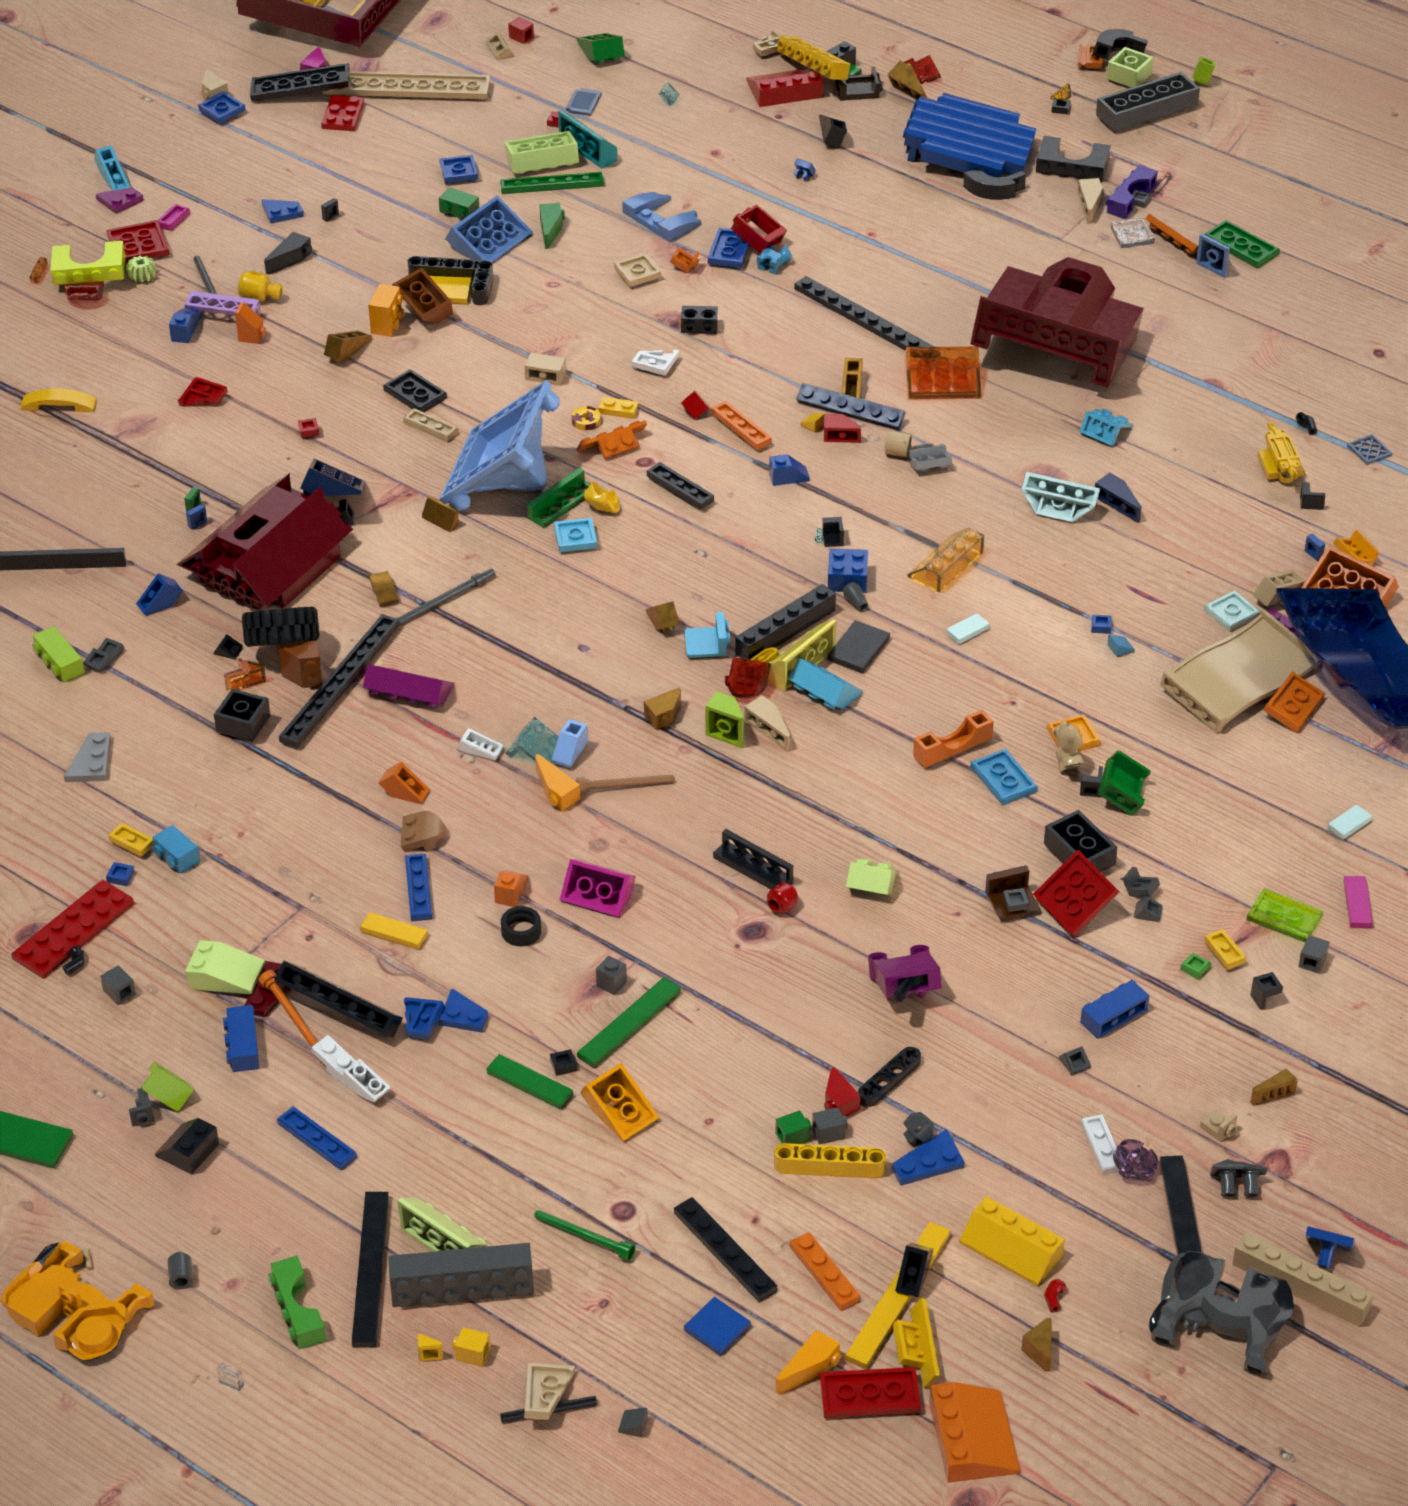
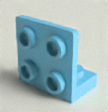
(1103, 425)

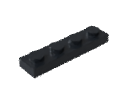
(680, 485)

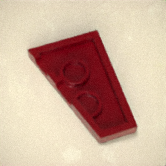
(262, 998)

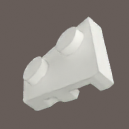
(655, 361)

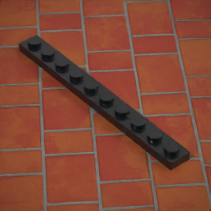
(858, 314)
(339, 681)

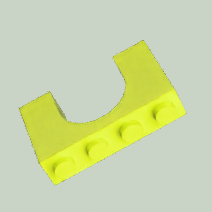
(107, 268)

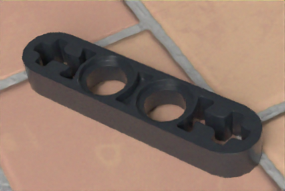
(893, 1079)

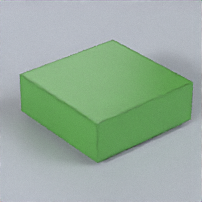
(1195, 966)

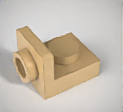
(1219, 1125)

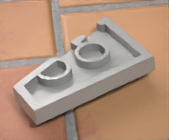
(91, 760)

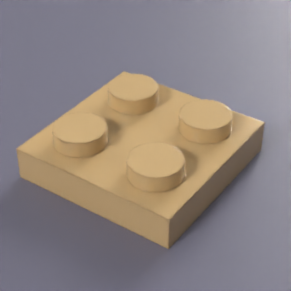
(637, 270)

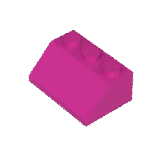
(597, 887)

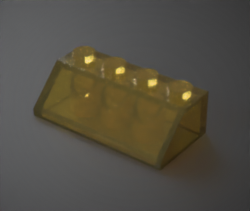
(949, 559)

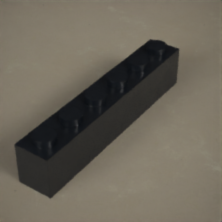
(786, 622)
(338, 998)

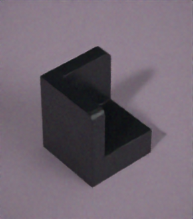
(1309, 499)
(832, 531)
(1091, 784)
(1263, 987)

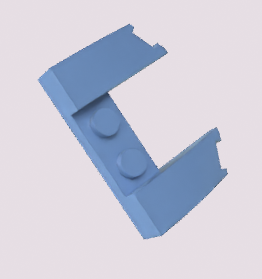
(640, 210)

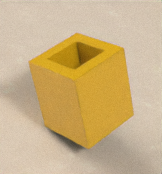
(471, 1346)

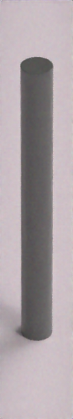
(204, 275)

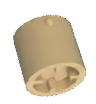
(898, 443)

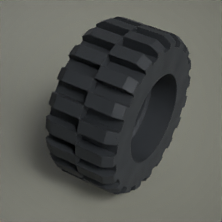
(280, 626)

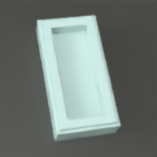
(967, 628)
(1349, 822)

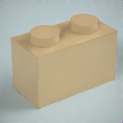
(545, 367)

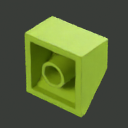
(724, 719)

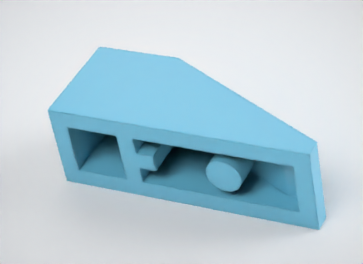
(110, 168)

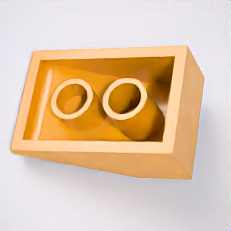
(619, 1102)

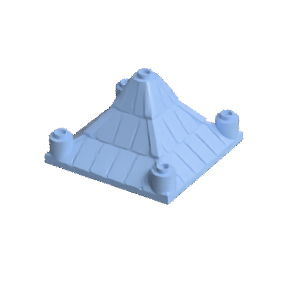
(503, 450)

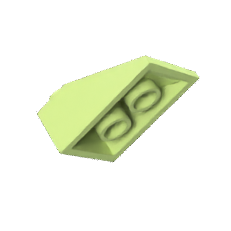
(223, 968)

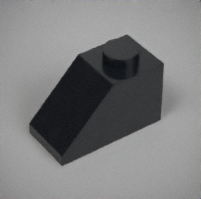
(914, 1269)

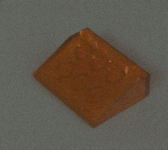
(942, 372)

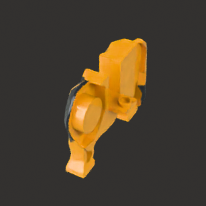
(51, 1287)

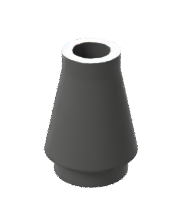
(854, 594)

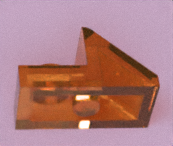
(246, 676)

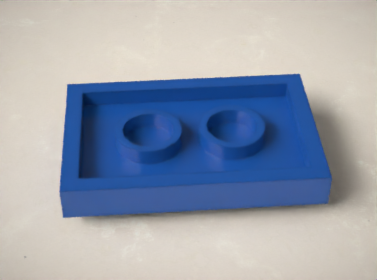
(728, 249)

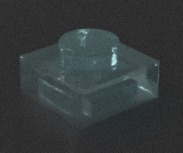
(669, 94)

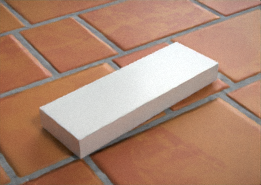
(1100, 1142)

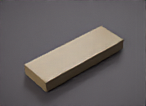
(431, 425)

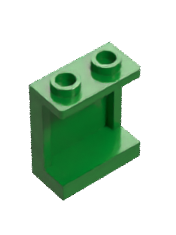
(1123, 782)

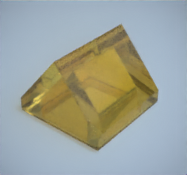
(1062, 93)

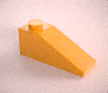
(558, 786)
(815, 1356)

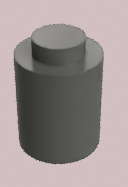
(180, 1270)

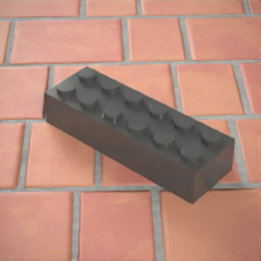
(1147, 101)
(461, 1275)

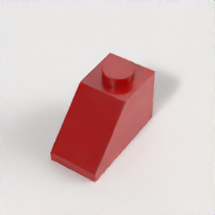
(841, 429)
(841, 1094)

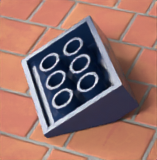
(331, 480)

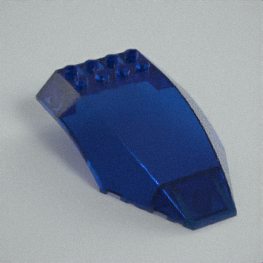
(1354, 647)

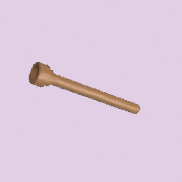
(586, 785)

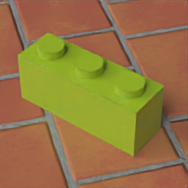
(58, 654)

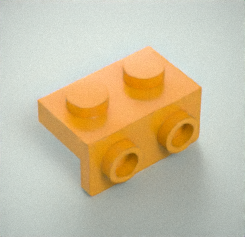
(1357, 547)

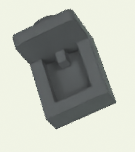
(1138, 885)

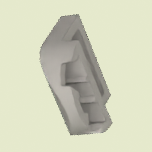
(929, 456)

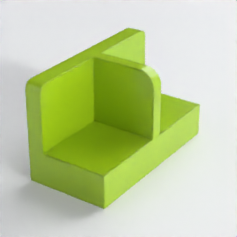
(167, 1087)

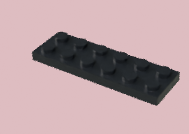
(300, 82)

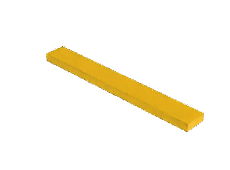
(891, 1305)

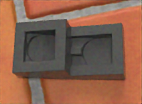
(104, 655)

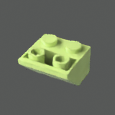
(870, 877)

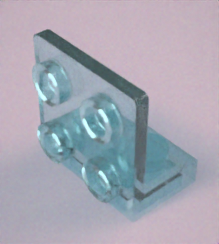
(534, 740)

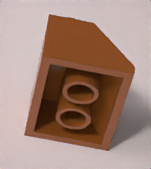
(425, 296)

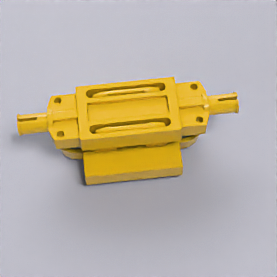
(1280, 457)

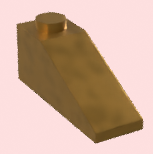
(904, 78)
(345, 344)

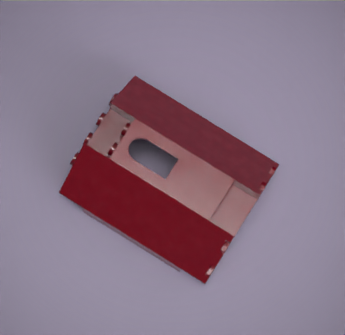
(280, 559)

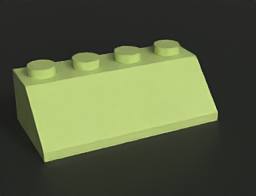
(542, 152)
(432, 1228)

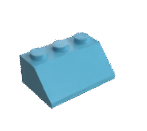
(823, 684)

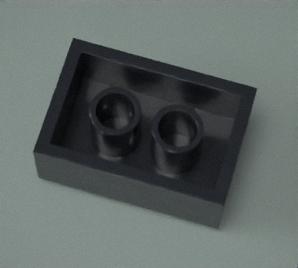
(1079, 833)

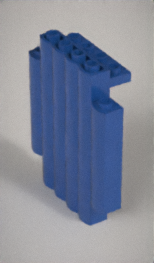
(967, 136)

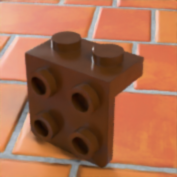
(1008, 880)

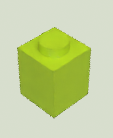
(1203, 70)

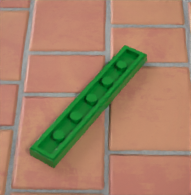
(551, 182)
(628, 1022)

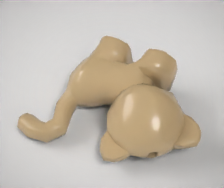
(1069, 743)

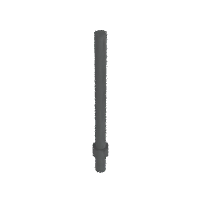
(475, 580)

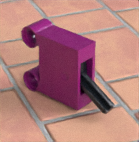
(905, 974)

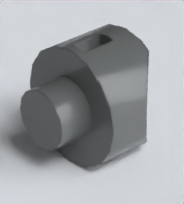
(912, 1133)

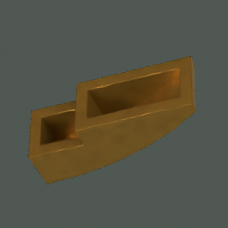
(852, 377)

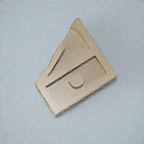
(767, 45)

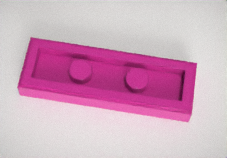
(1357, 902)

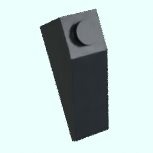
(289, 252)

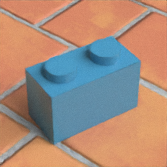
(176, 849)

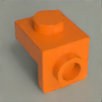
(684, 260)

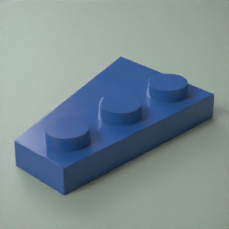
(928, 1160)

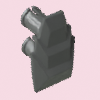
(1230, 1169)

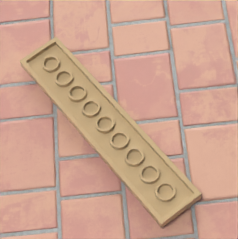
(415, 85)

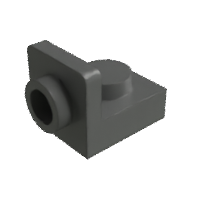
(143, 1111)

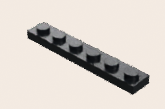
(725, 1249)

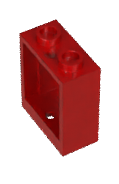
(773, 229)

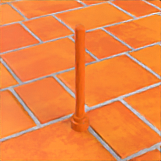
(267, 981)

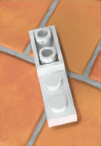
(349, 1072)

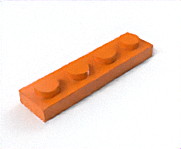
(1169, 232)
(741, 425)
(825, 1271)

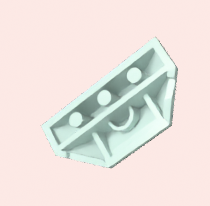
(1058, 497)

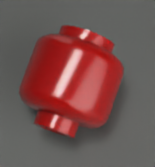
(782, 898)

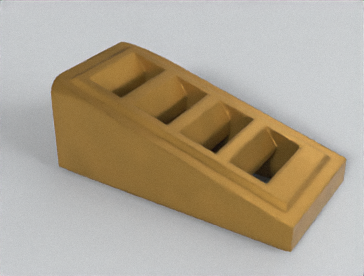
(1276, 1087)

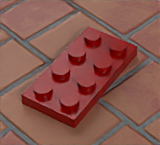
(870, 1392)

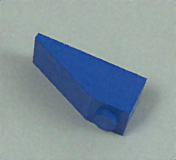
(184, 324)

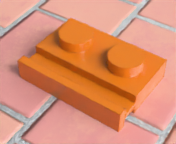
(1087, 59)

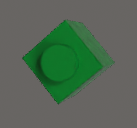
(793, 1128)

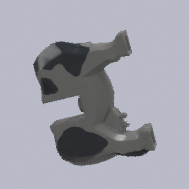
(1191, 1299)

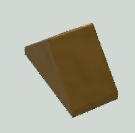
(1037, 1344)

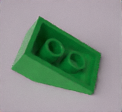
(602, 47)

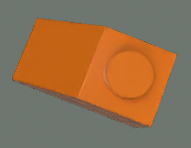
(249, 325)
(403, 784)
(509, 887)

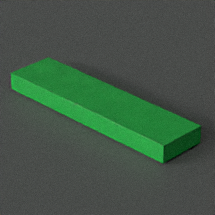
(529, 1081)

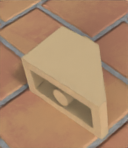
(212, 85)

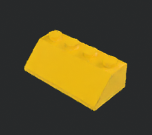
(1012, 1241)

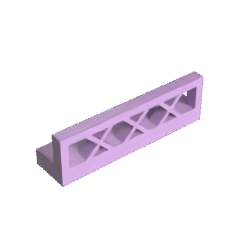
(218, 303)

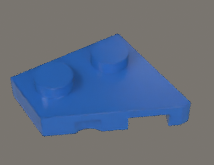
(281, 210)
(463, 1013)
(422, 1016)

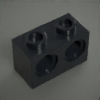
(699, 319)

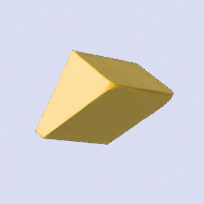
(814, 421)
(429, 1348)

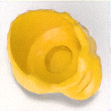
(601, 498)

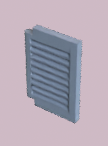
(583, 101)

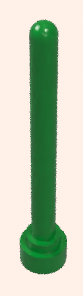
(624, 1250)

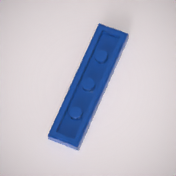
(418, 887)
(317, 1138)

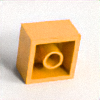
(385, 310)

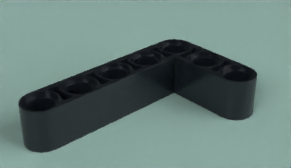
(478, 270)

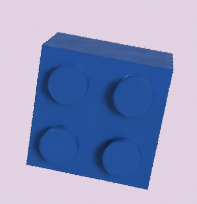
(847, 567)

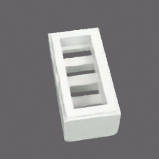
(470, 744)

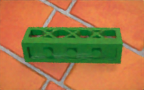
(555, 498)

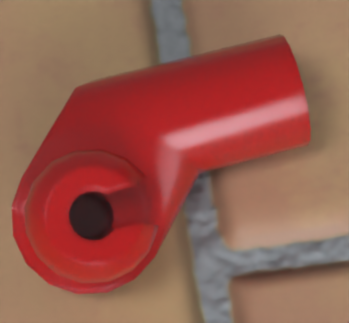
(1054, 1288)

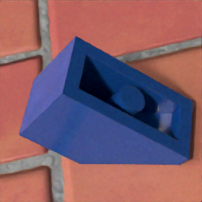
(786, 470)
(159, 595)

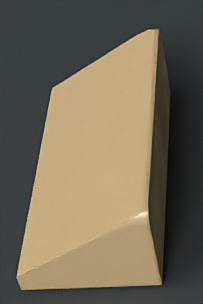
(499, 47)

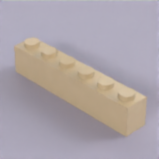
(1305, 1279)

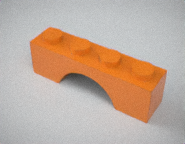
(972, 732)

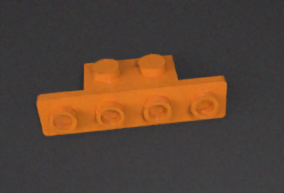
(615, 442)

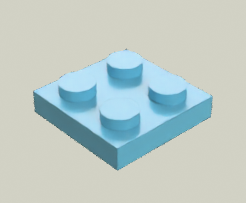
(575, 535)

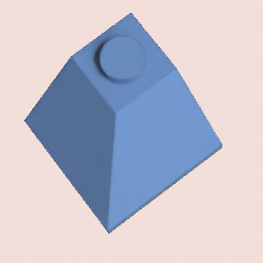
(1213, 255)

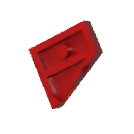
(202, 393)

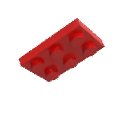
(342, 113)

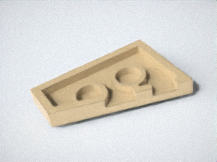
(545, 1388)

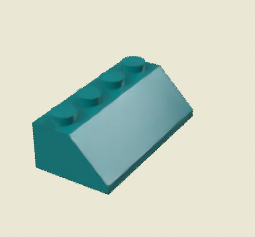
(590, 143)

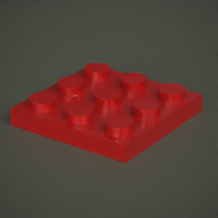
(140, 239)
(1076, 893)

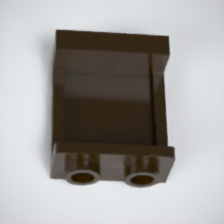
(859, 86)

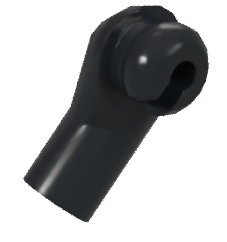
(1307, 422)
(77, 960)

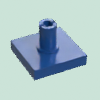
(1329, 1243)

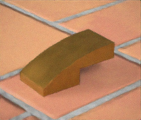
(383, 588)

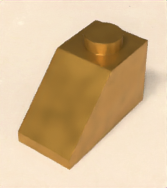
(663, 616)
(663, 708)

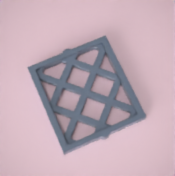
(1352, 445)

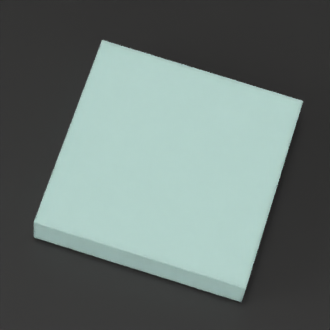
(1231, 611)

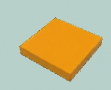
(1085, 729)

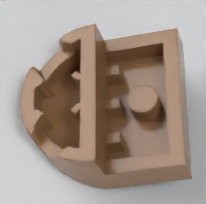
(421, 830)

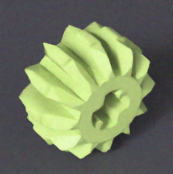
(141, 269)

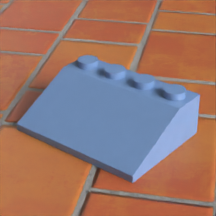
(488, 232)

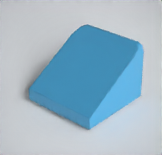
(1119, 645)

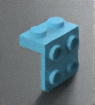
(708, 640)

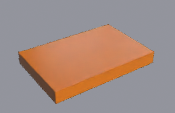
(1294, 702)

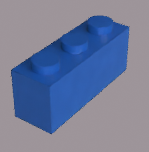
(1114, 1008)
(241, 1038)

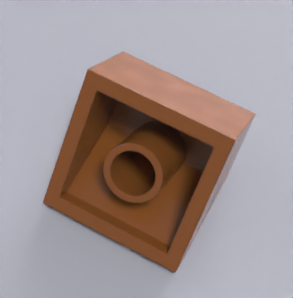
(301, 663)

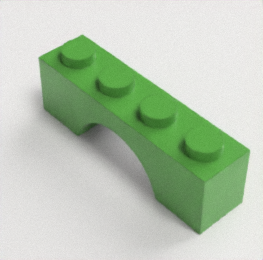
(304, 1322)

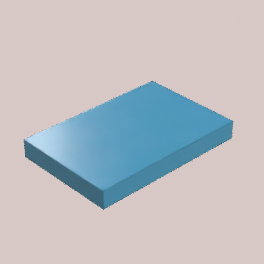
(1003, 777)

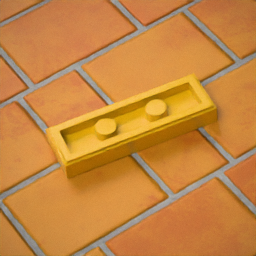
(394, 930)

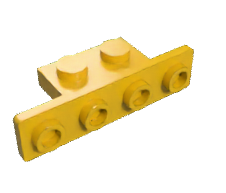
(916, 1343)

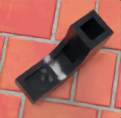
(1116, 40)
(993, 187)

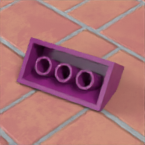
(406, 684)

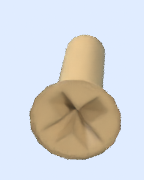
(85, 1252)

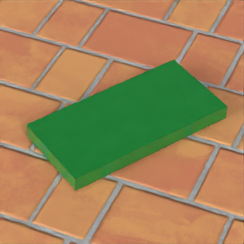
(1243, 244)
(32, 1139)

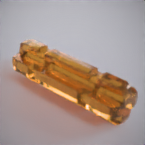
(38, 270)

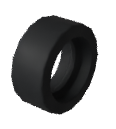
(521, 938)

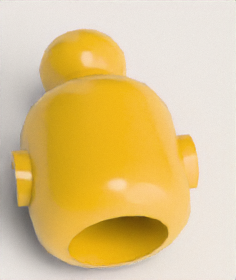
(258, 286)

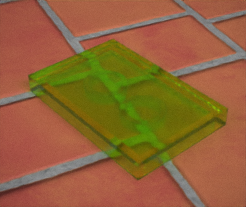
(1284, 915)

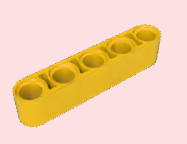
(829, 1160)

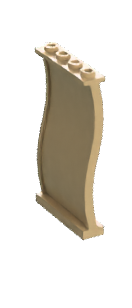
(1237, 671)

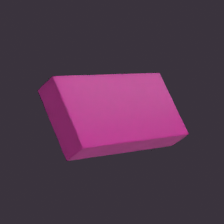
(173, 217)

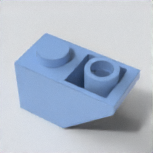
(570, 743)

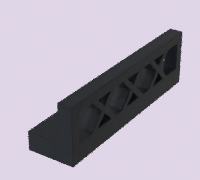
(753, 865)

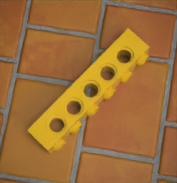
(813, 57)

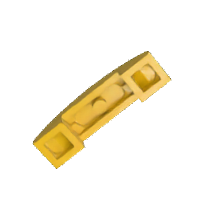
(59, 397)

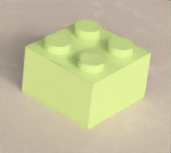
(1130, 67)

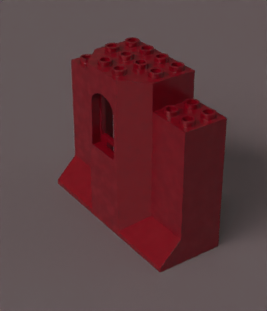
(1061, 313)

